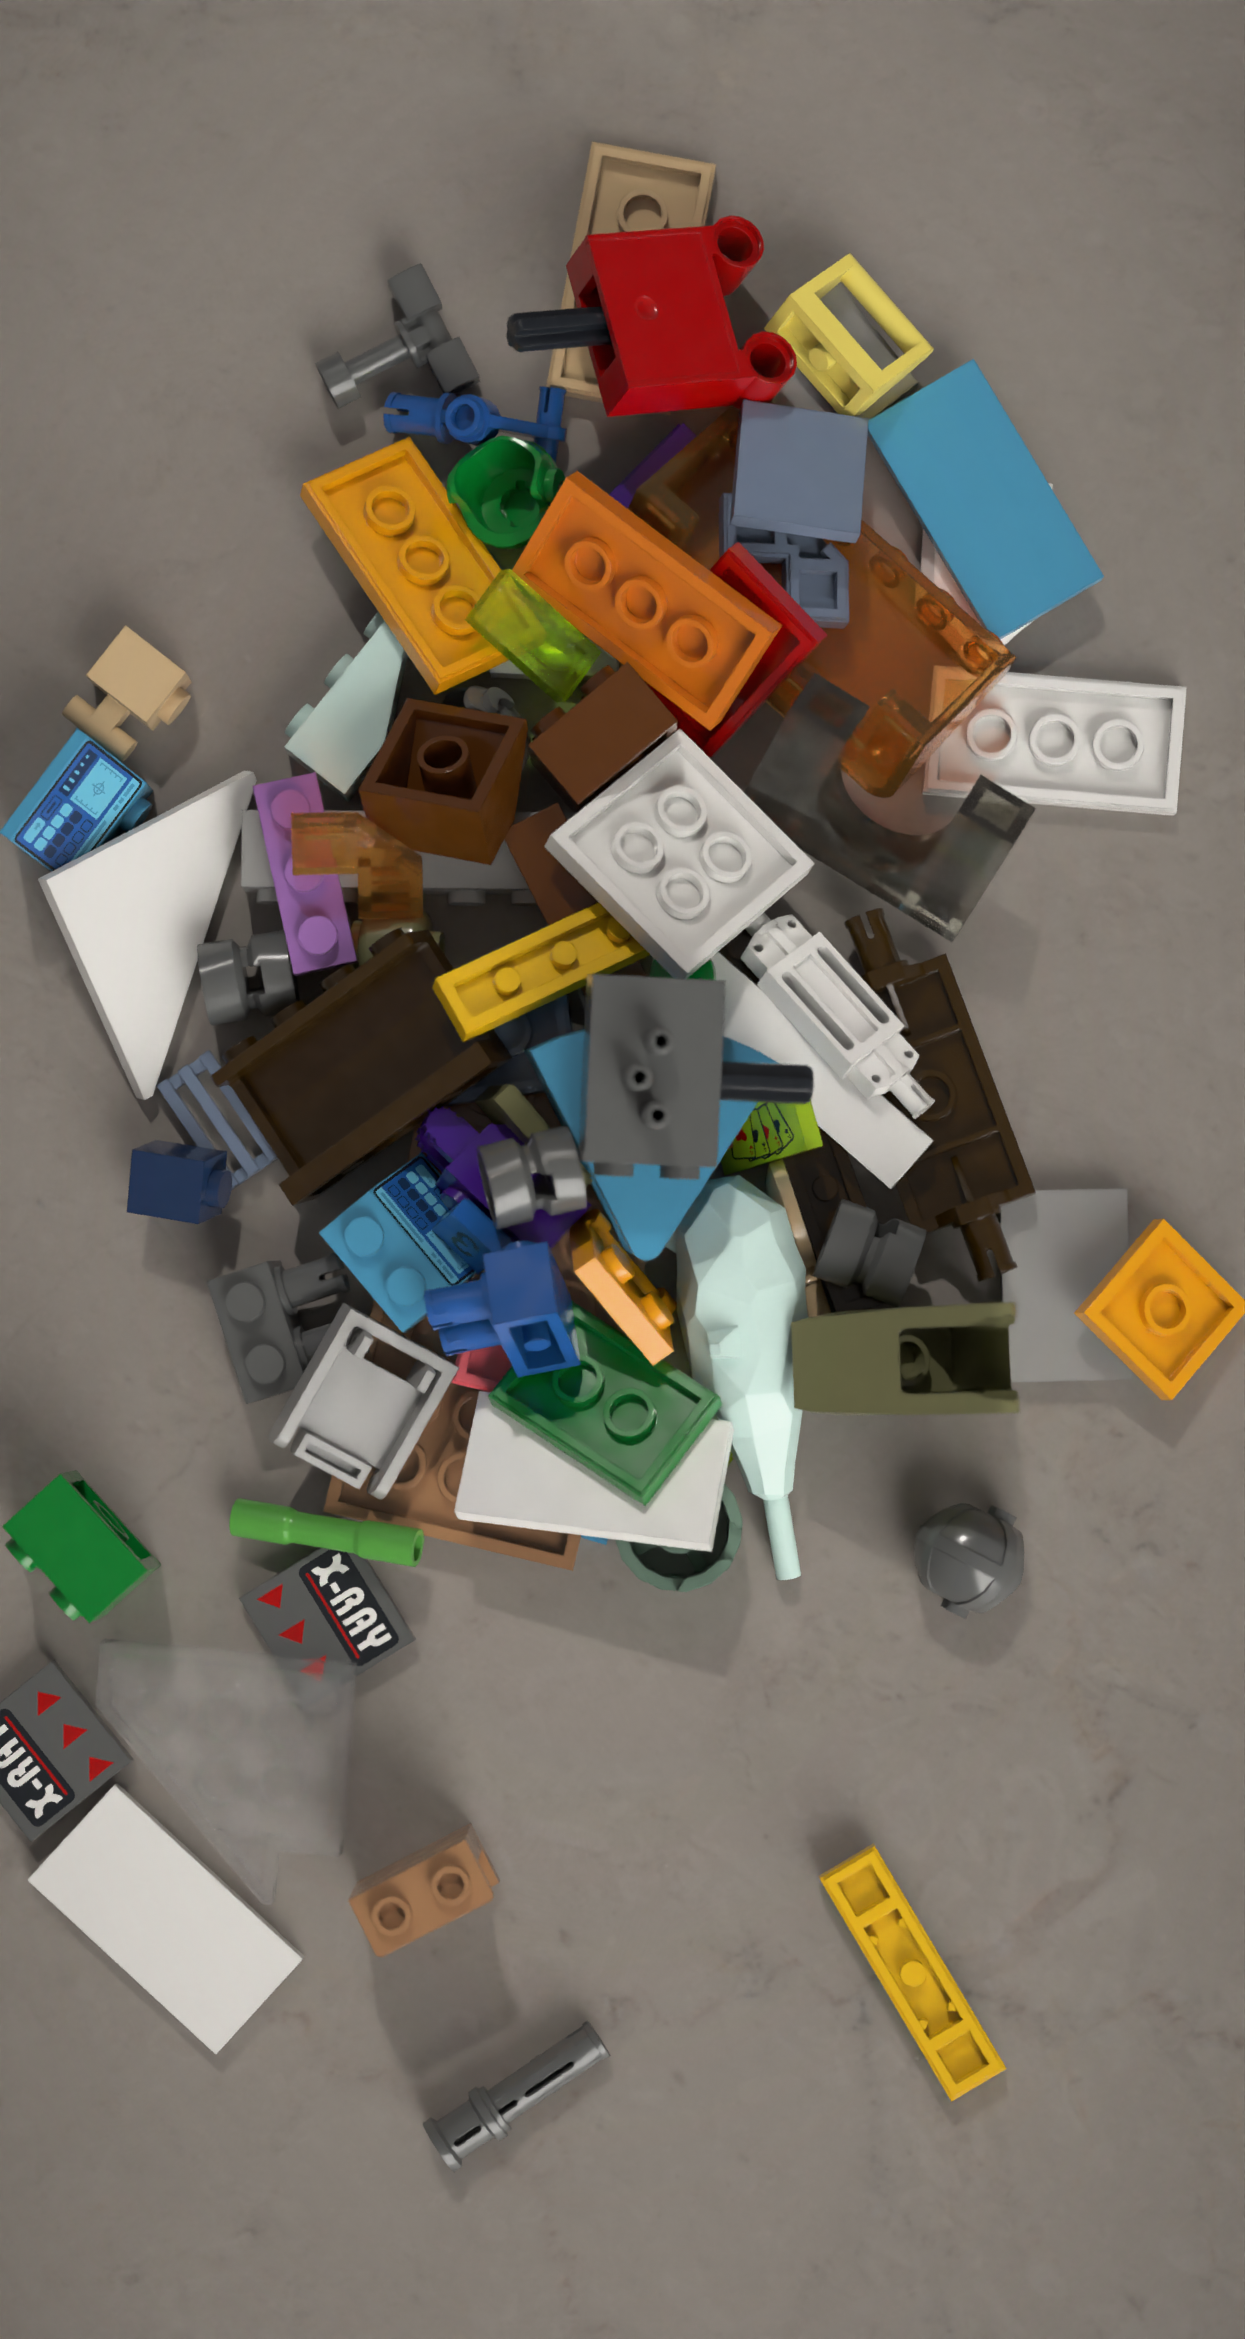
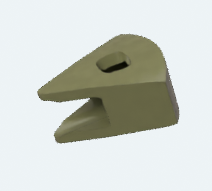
(905, 1361)

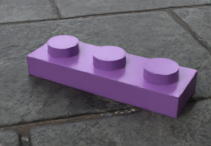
(309, 905)

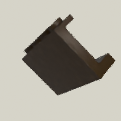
(357, 1064)

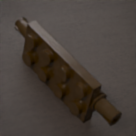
(974, 1152)

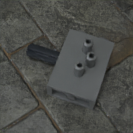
(660, 1075)

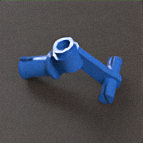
(476, 419)

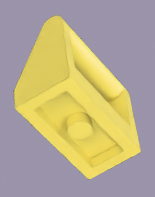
(829, 352)

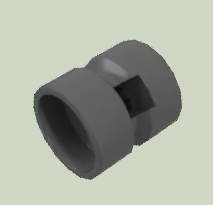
(226, 978)
(508, 1181)
(870, 1253)

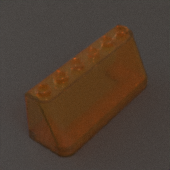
(905, 642)

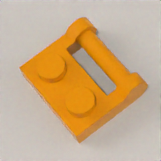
(622, 1286)

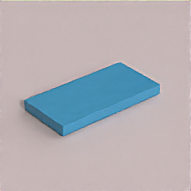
(983, 501)

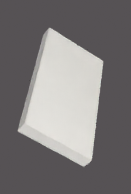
(1068, 744)
(531, 1484)
(166, 1918)

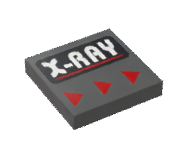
(329, 1610)
(52, 1750)

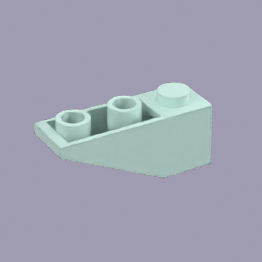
(354, 716)

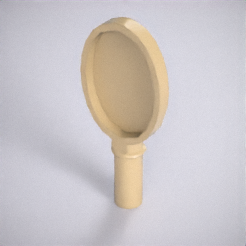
(780, 1190)

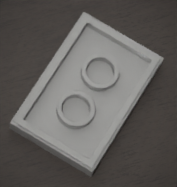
(1061, 1253)

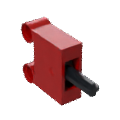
(661, 320)

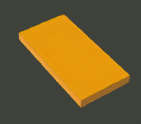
(410, 557)

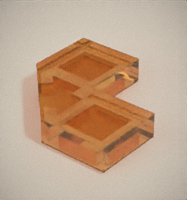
(351, 844)

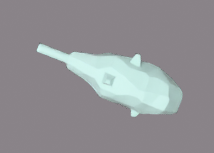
(735, 1312)

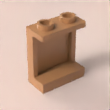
(424, 1891)

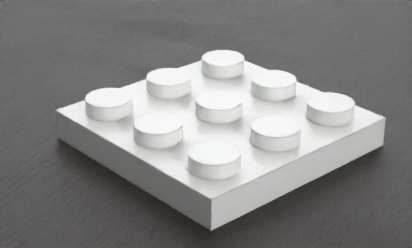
(679, 855)

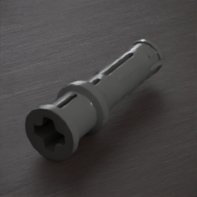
(490, 2111)

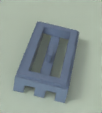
(188, 1076)

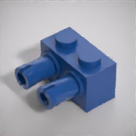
(514, 1305)

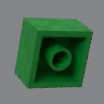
(79, 1547)

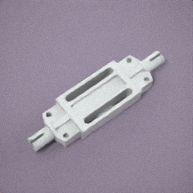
(834, 1009)

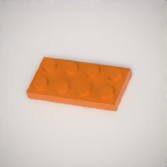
(645, 600)

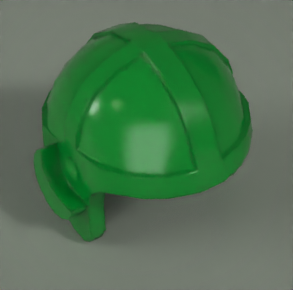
(504, 490)

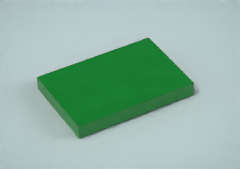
(613, 1409)

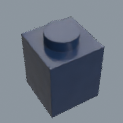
(178, 1182)

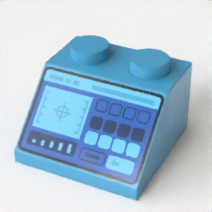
(78, 805)
(391, 1242)

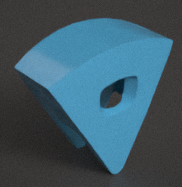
(644, 1206)

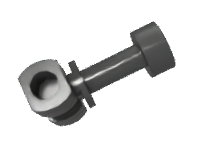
(420, 337)

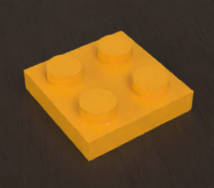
(1162, 1309)

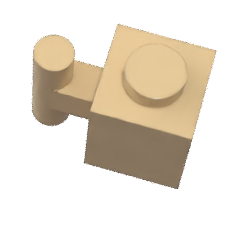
(136, 683)

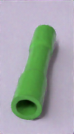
(366, 1538)

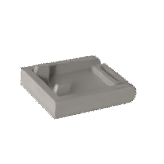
(358, 1411)

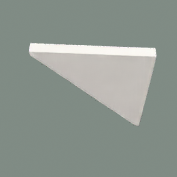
(139, 914)

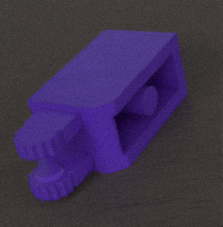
(452, 1149)

